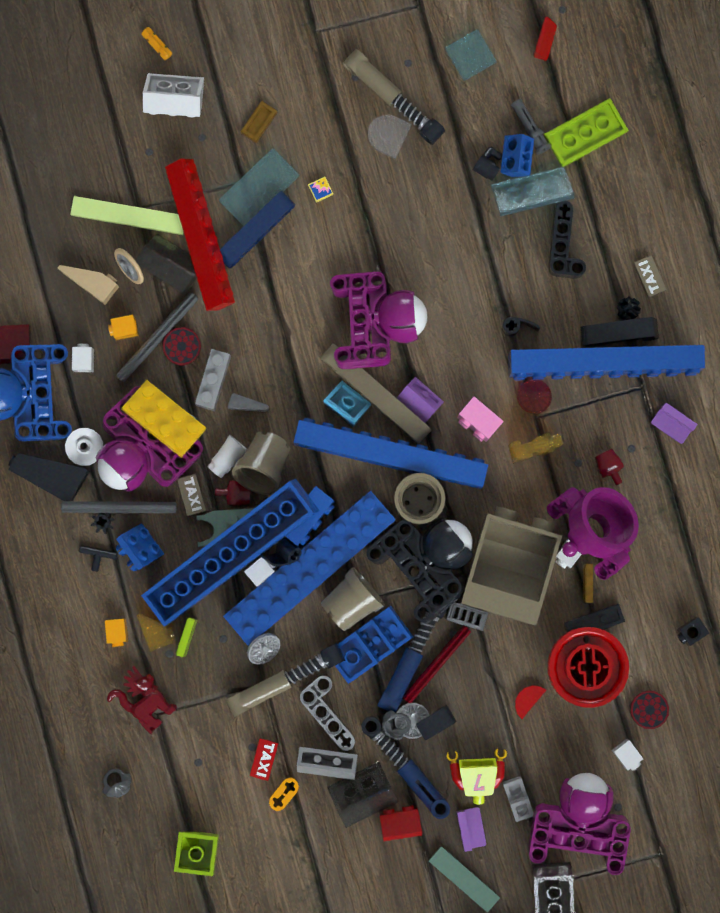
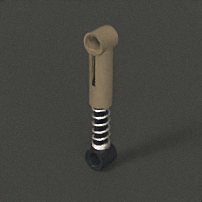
(359, 66)
(282, 681)

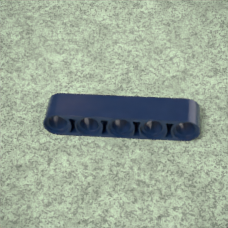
(256, 229)

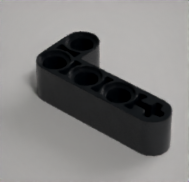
(564, 239)
(620, 331)

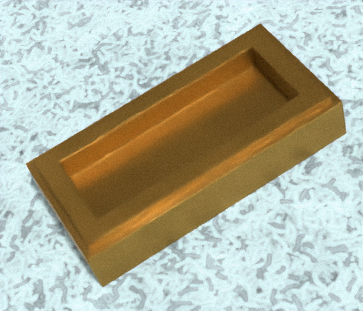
(259, 122)
(588, 583)

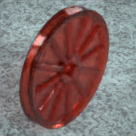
(534, 396)

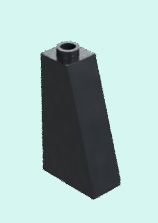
(54, 477)

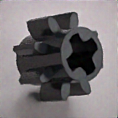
(628, 308)
(107, 525)

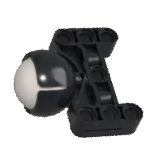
(443, 547)

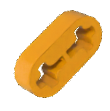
(287, 797)

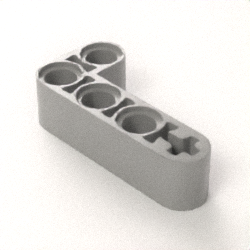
(330, 716)

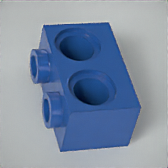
(517, 155)

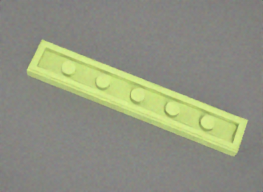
(126, 215)

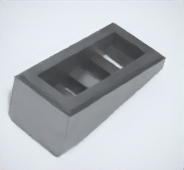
(242, 403)
(450, 615)

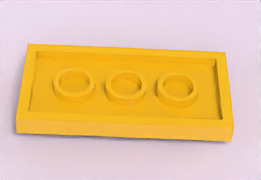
(163, 418)

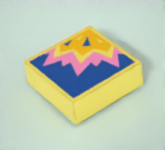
(320, 189)

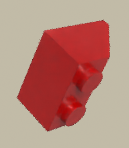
(400, 823)

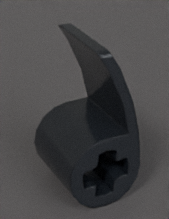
(516, 322)
(285, 554)
(436, 722)

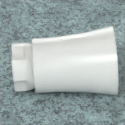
(227, 456)

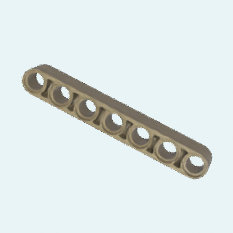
(379, 397)

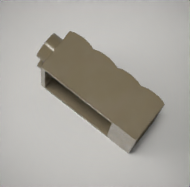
(511, 566)

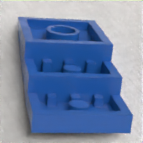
(372, 643)

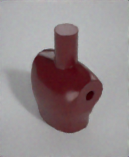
(609, 465)
(235, 494)

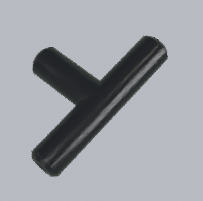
(97, 553)

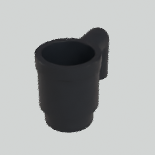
(487, 167)

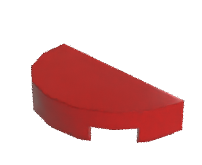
(527, 698)

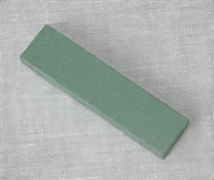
(464, 879)

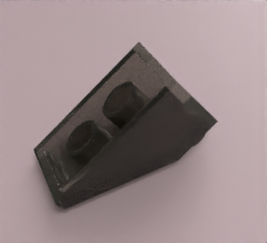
(553, 887)

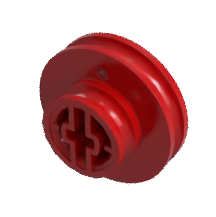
(611, 667)

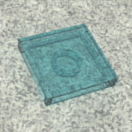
(470, 55)

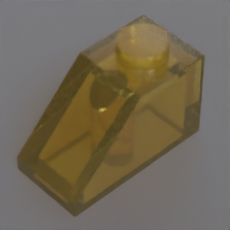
(155, 633)

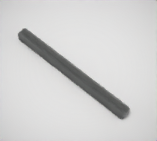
(157, 337)
(117, 507)

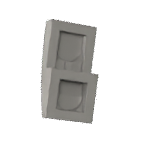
(518, 799)

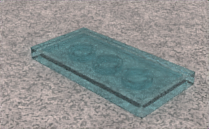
(258, 187)
(532, 191)

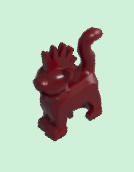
(144, 708)

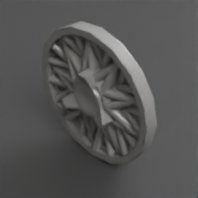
(263, 648)
(415, 713)

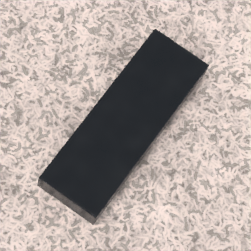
(599, 619)

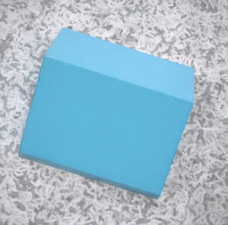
(347, 403)

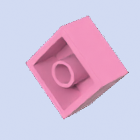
(479, 420)

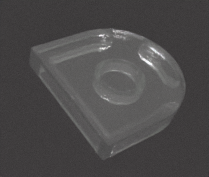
(388, 134)

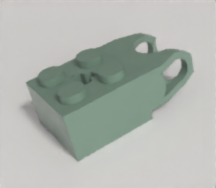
(221, 521)

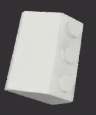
(173, 95)

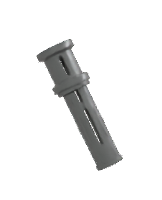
(539, 140)

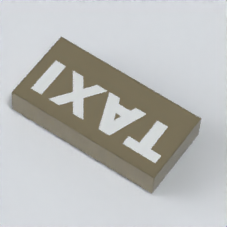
(649, 276)
(191, 495)

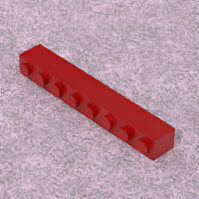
(199, 234)

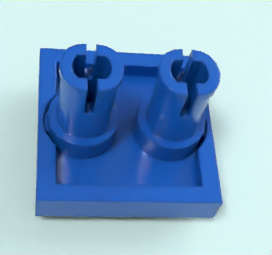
(139, 547)

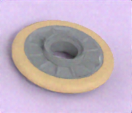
(128, 266)

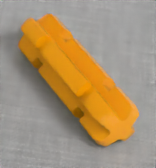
(156, 43)

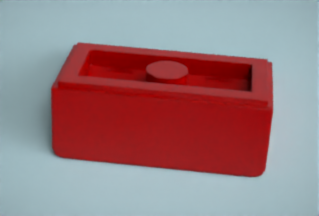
(545, 39)

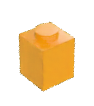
(123, 327)
(116, 632)

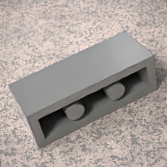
(213, 380)
(327, 763)

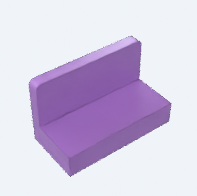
(420, 399)
(673, 423)
(471, 828)

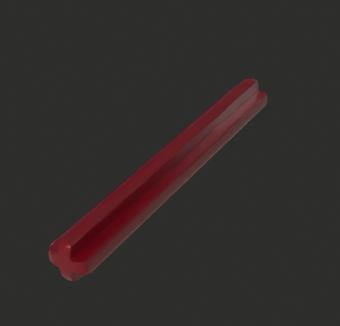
(436, 664)

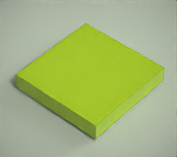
(186, 637)

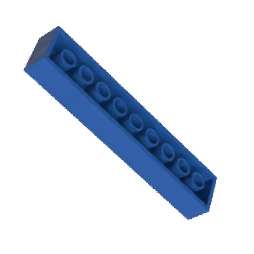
(606, 361)
(390, 454)
(230, 552)
(316, 564)

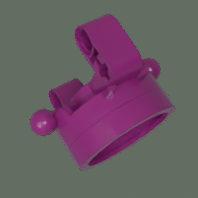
(611, 512)

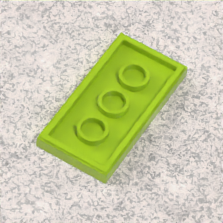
(586, 132)

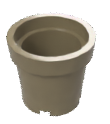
(262, 464)
(418, 500)
(352, 600)

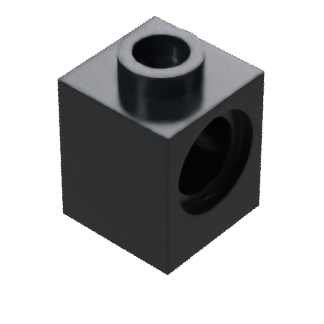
(697, 624)

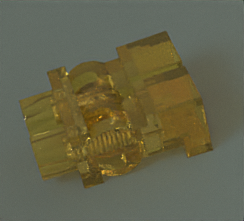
(540, 445)

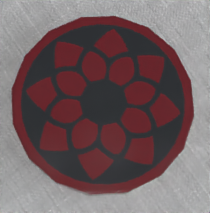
(182, 346)
(649, 709)

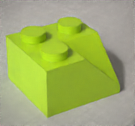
(196, 853)

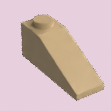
(95, 283)

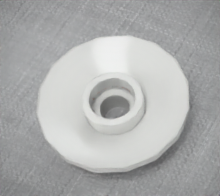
(83, 456)

